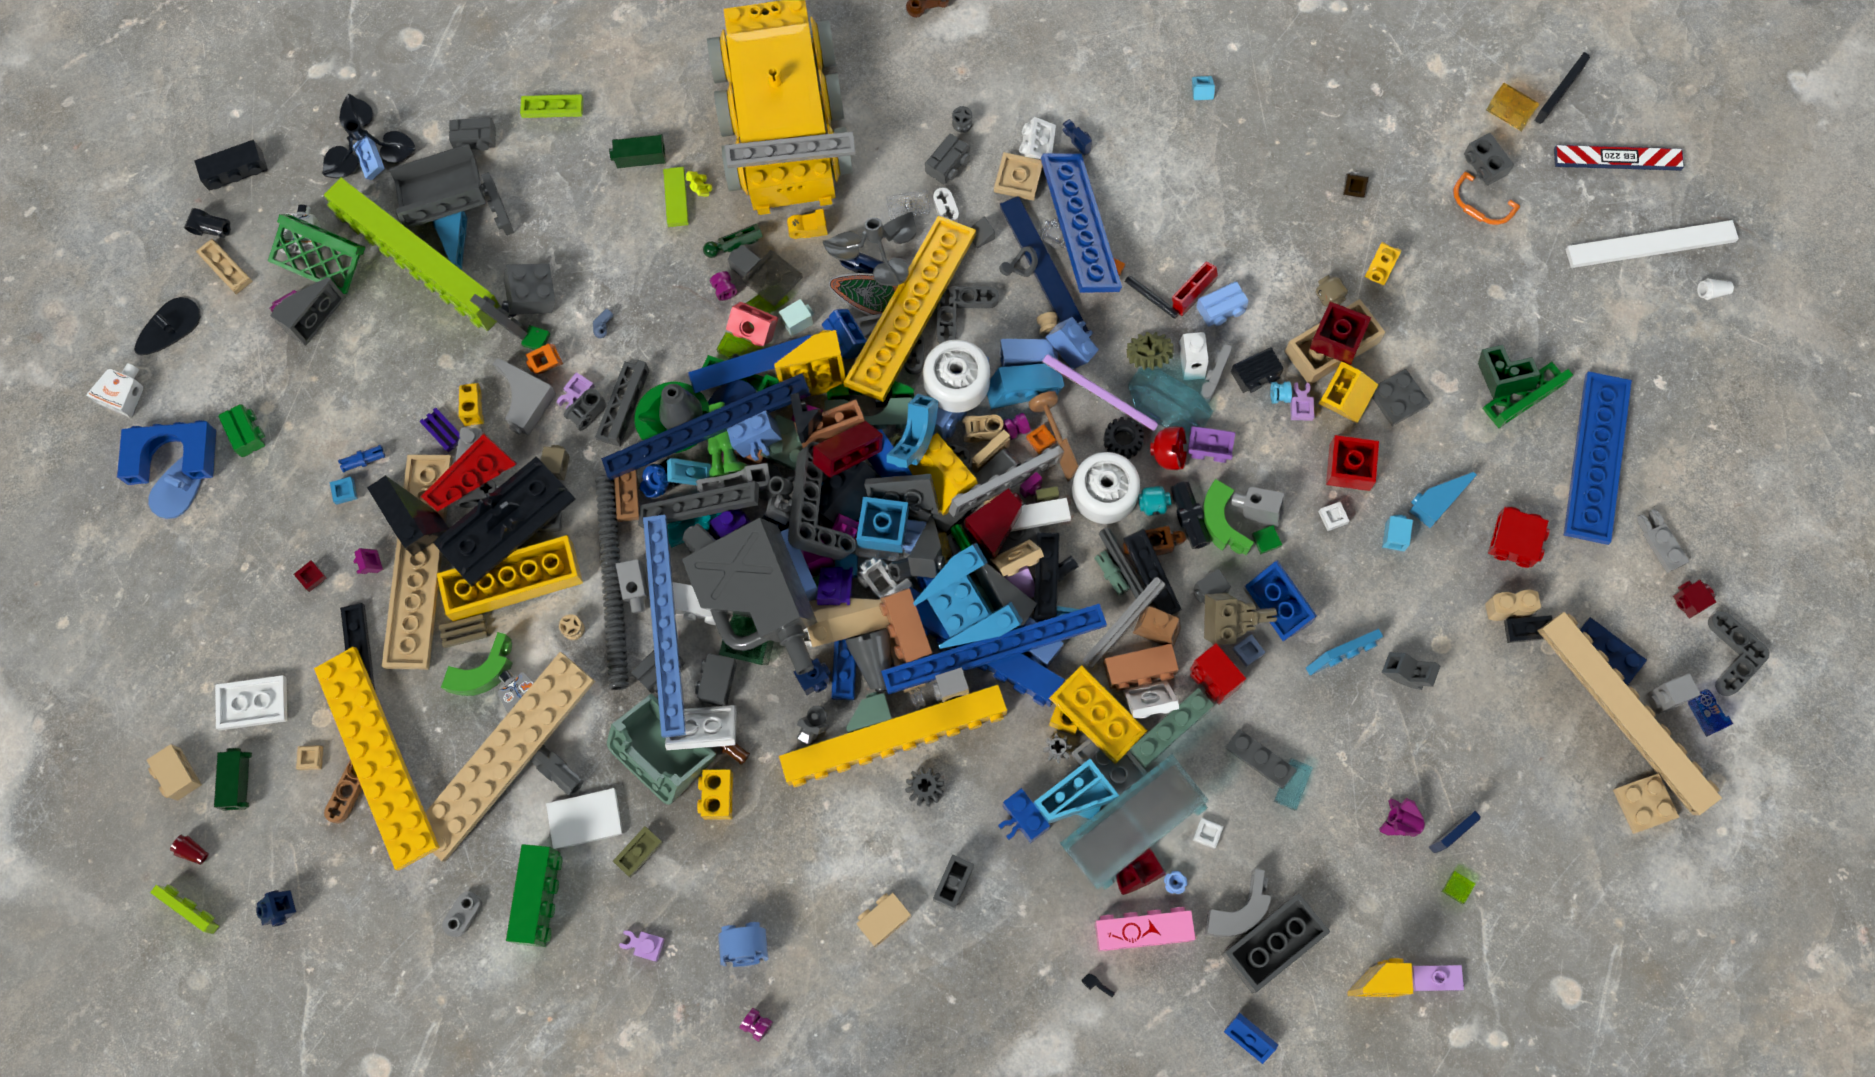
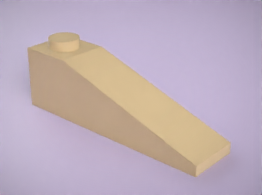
(845, 620)

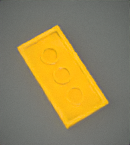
(1098, 714)

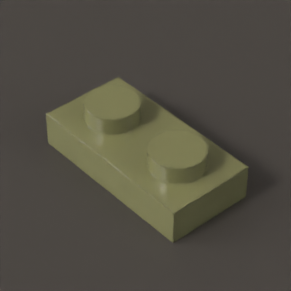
(637, 852)

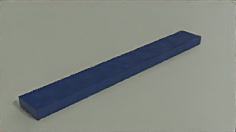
(1045, 272)

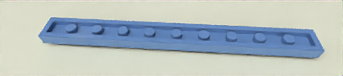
(664, 627)

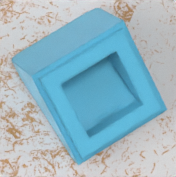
(1203, 88)

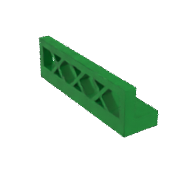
(1528, 399)

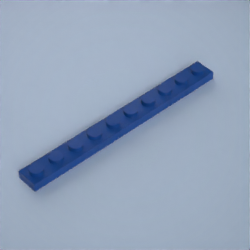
(995, 648)

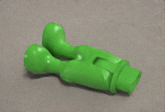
(716, 446)

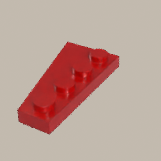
(471, 470)

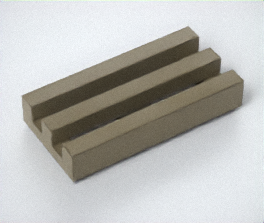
(460, 623)

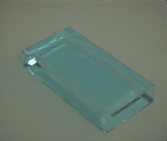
(1292, 793)

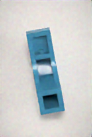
(917, 434)

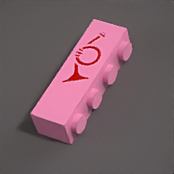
(1145, 930)

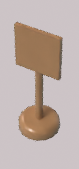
(1042, 403)

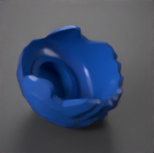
(654, 481)

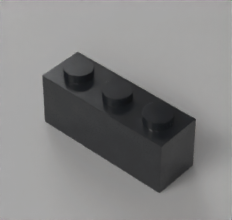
(231, 165)

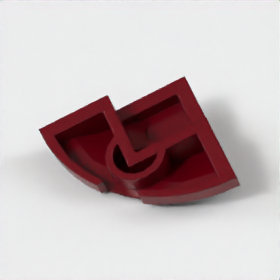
(1140, 873)

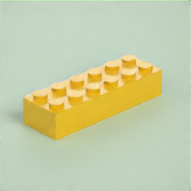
(518, 578)

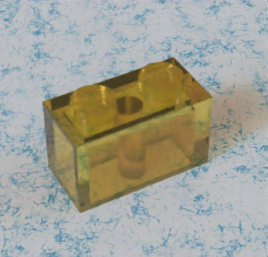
(1512, 106)

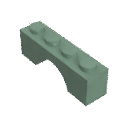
(894, 413)
(1171, 728)

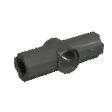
(556, 770)

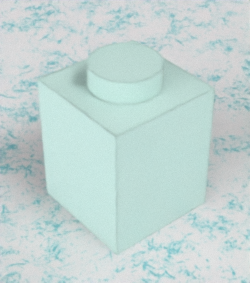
(796, 317)

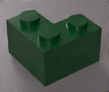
(1506, 376)

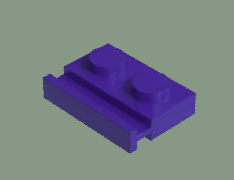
(835, 586)

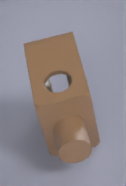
(1158, 626)

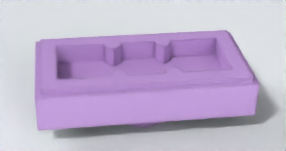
(1437, 978)

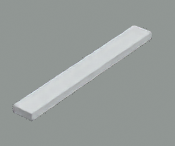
(1651, 244)

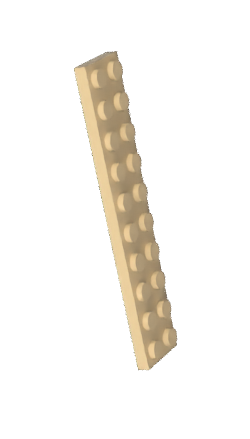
(415, 580)
(506, 752)

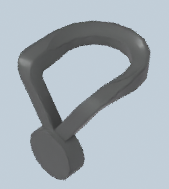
(1007, 268)

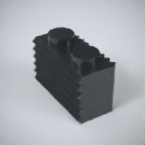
(1257, 370)

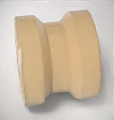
(1047, 322)
(569, 623)

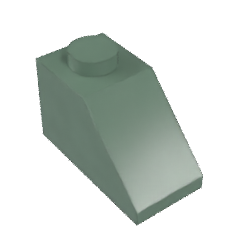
(869, 712)

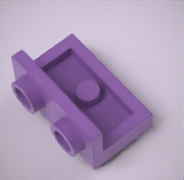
(1211, 443)

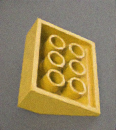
(818, 360)

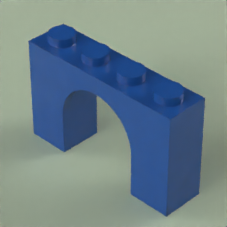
(141, 443)

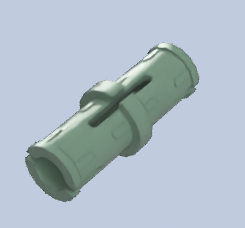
(1112, 573)

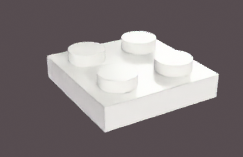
(1150, 699)

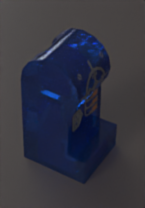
(1709, 713)

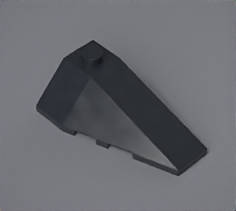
(407, 515)

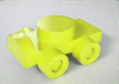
(697, 183)

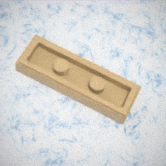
(224, 266)

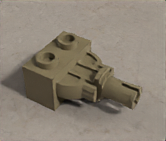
(1231, 618)

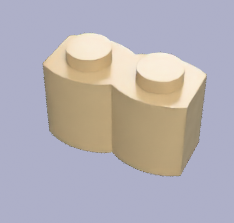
(1513, 605)

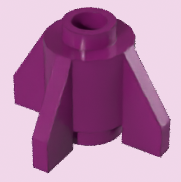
(1403, 819)

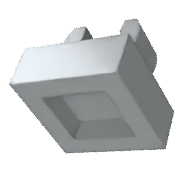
(778, 509)

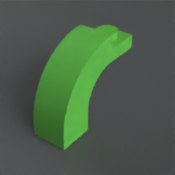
(1215, 522)
(483, 677)

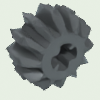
(917, 783)

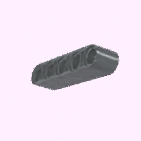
(996, 466)

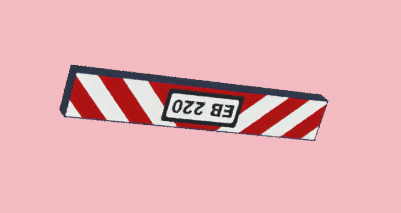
(1618, 157)

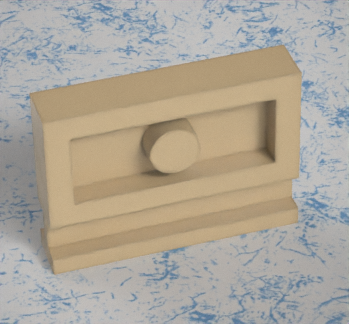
(989, 451)

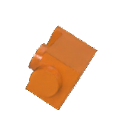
(534, 359)

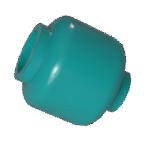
(1154, 500)

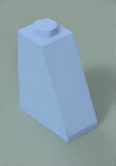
(1025, 351)

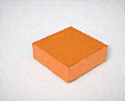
(1041, 439)

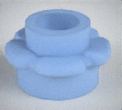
(1180, 887)

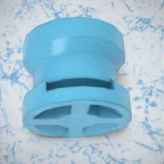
(1281, 392)

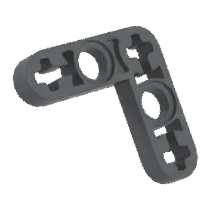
(956, 301)
(1745, 656)

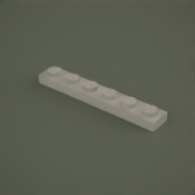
(790, 150)
(998, 484)

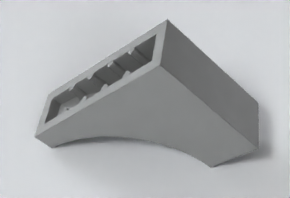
(529, 397)

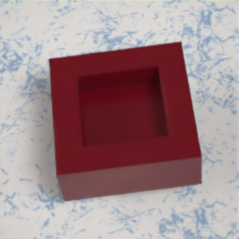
(310, 576)

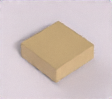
(309, 757)

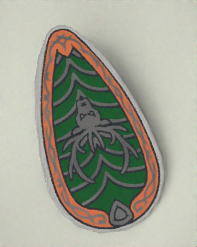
(862, 292)

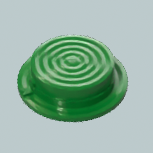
(647, 411)

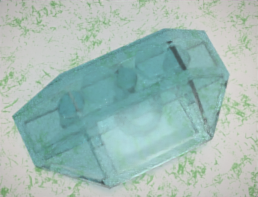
(1168, 400)

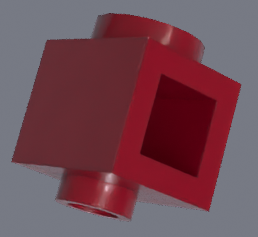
(1694, 597)

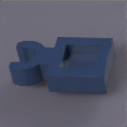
(1079, 139)

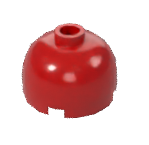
(1169, 448)

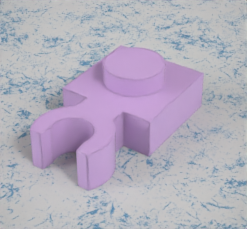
(574, 389)
(1302, 406)
(645, 946)

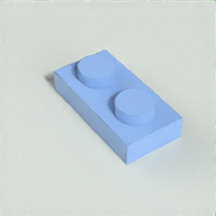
(368, 157)

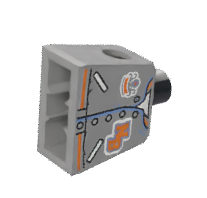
(514, 688)

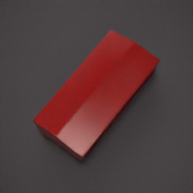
(1194, 288)

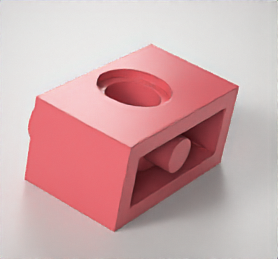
(763, 324)

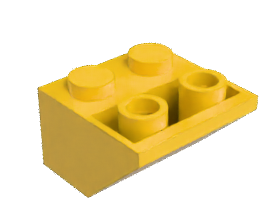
(1348, 392)

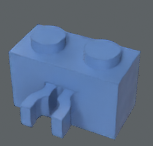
(1072, 342)
(754, 435)

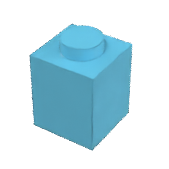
(1397, 533)

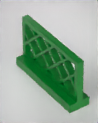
(316, 235)

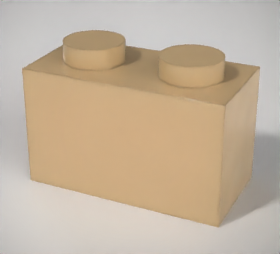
(173, 772)
(883, 919)

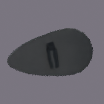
(168, 326)

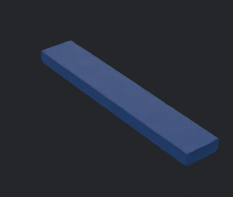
(741, 366)

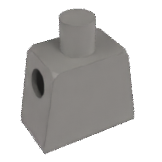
(1261, 505)
(633, 574)

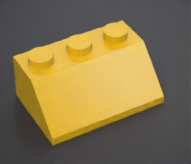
(947, 471)
(1386, 979)

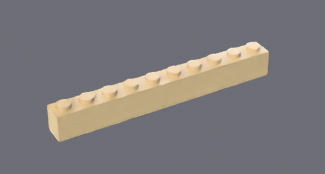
(1630, 714)

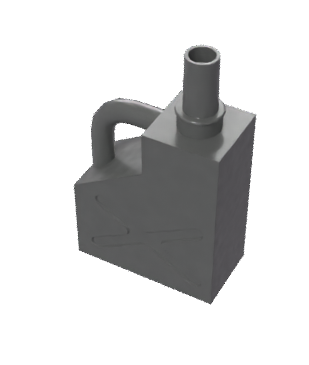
(756, 578)

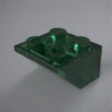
(743, 627)

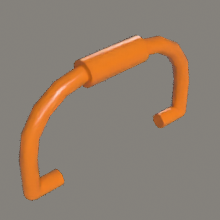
(1474, 212)

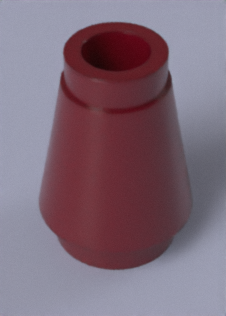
(188, 849)

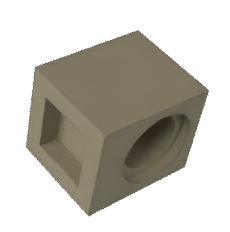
(556, 460)

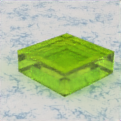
(1458, 887)

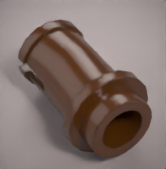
(736, 753)

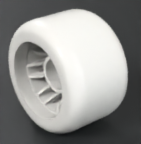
(962, 390)
(1103, 503)

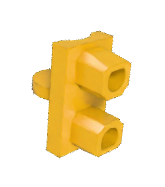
(1383, 263)

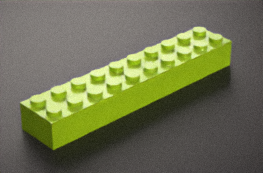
(409, 251)

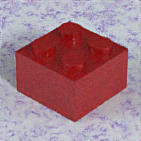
(1352, 463)
(1217, 674)

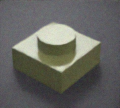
(1046, 494)

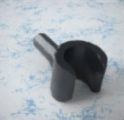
(1091, 981)

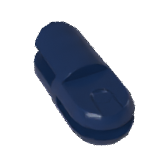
(861, 264)

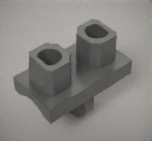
(812, 724)

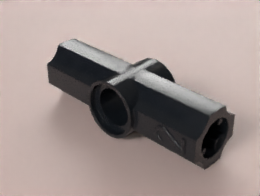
(1190, 515)

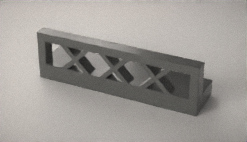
(627, 404)

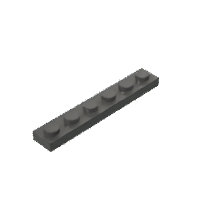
(703, 503)

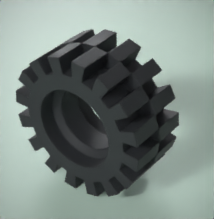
(1127, 426)

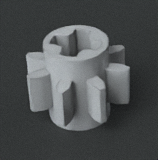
(1052, 752)

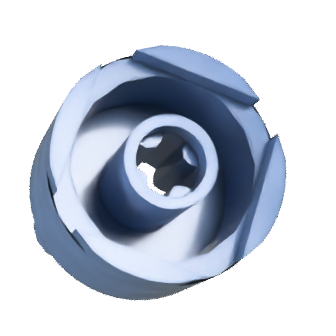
(743, 945)

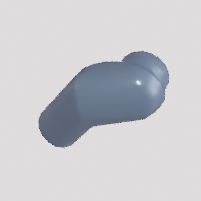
(599, 323)

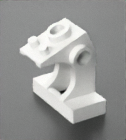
(874, 569)

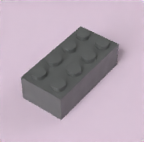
(1275, 943)

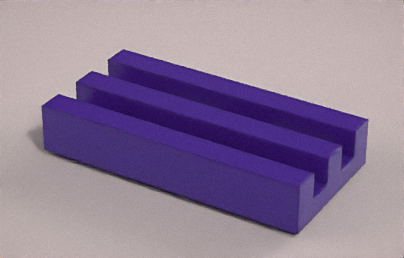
(431, 418)

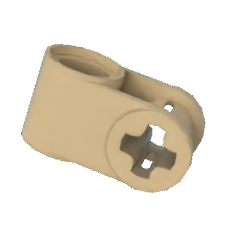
(981, 427)

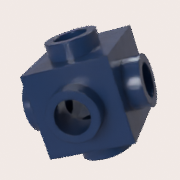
(816, 683)
(275, 908)

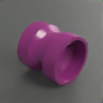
(722, 283)
(1016, 426)
(756, 1024)

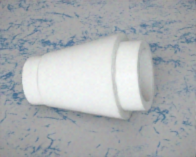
(1714, 288)

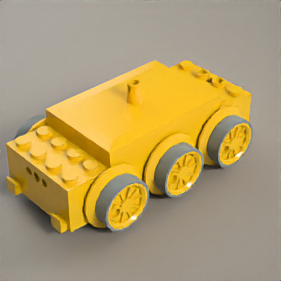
(777, 97)

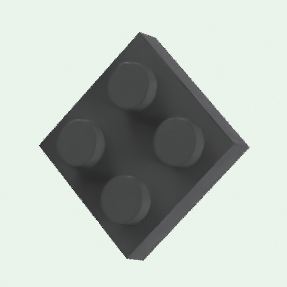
(1399, 397)

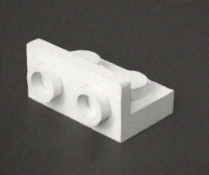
(1037, 138)

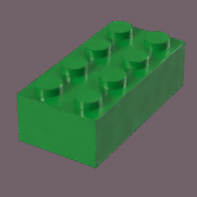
(534, 896)

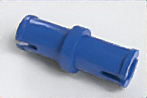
(361, 458)

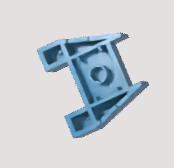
(961, 604)

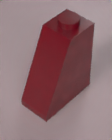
(995, 521)

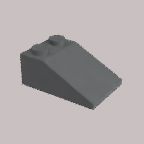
(308, 309)

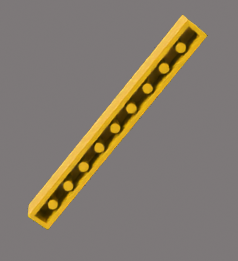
(893, 735)

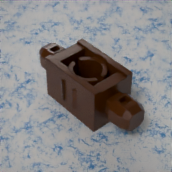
(1169, 540)

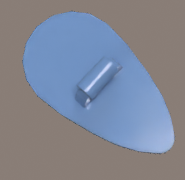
(173, 492)

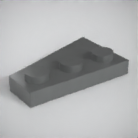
(914, 489)

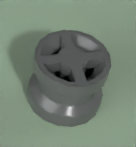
(959, 114)

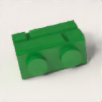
(242, 430)

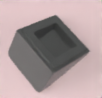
(984, 232)

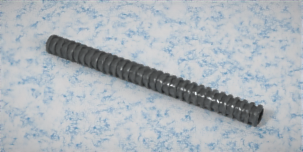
(612, 591)

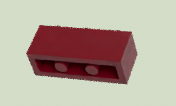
(847, 449)

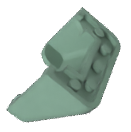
(640, 747)

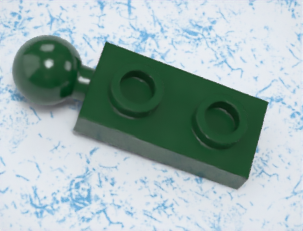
(733, 241)

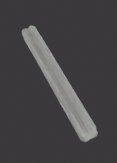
(1124, 622)

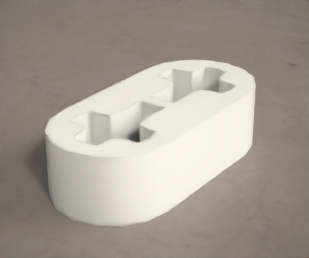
(950, 204)

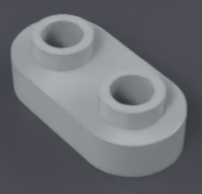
(462, 915)

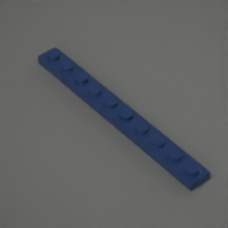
(703, 427)

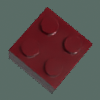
(1340, 333)

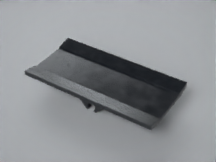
(504, 521)

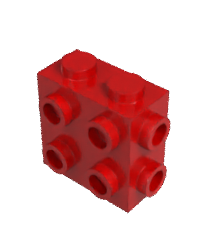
(1519, 537)

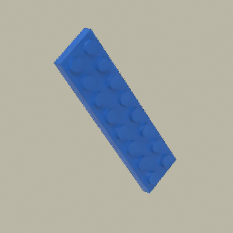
(1081, 223)
(1597, 458)

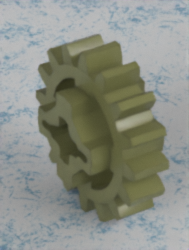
(1150, 350)

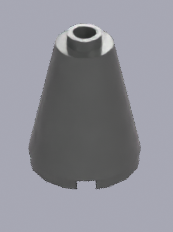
(678, 406)
(872, 656)

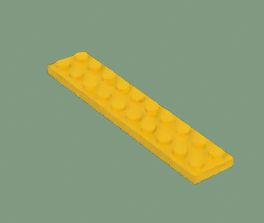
(910, 309)
(376, 759)

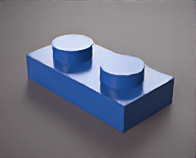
(1251, 1038)

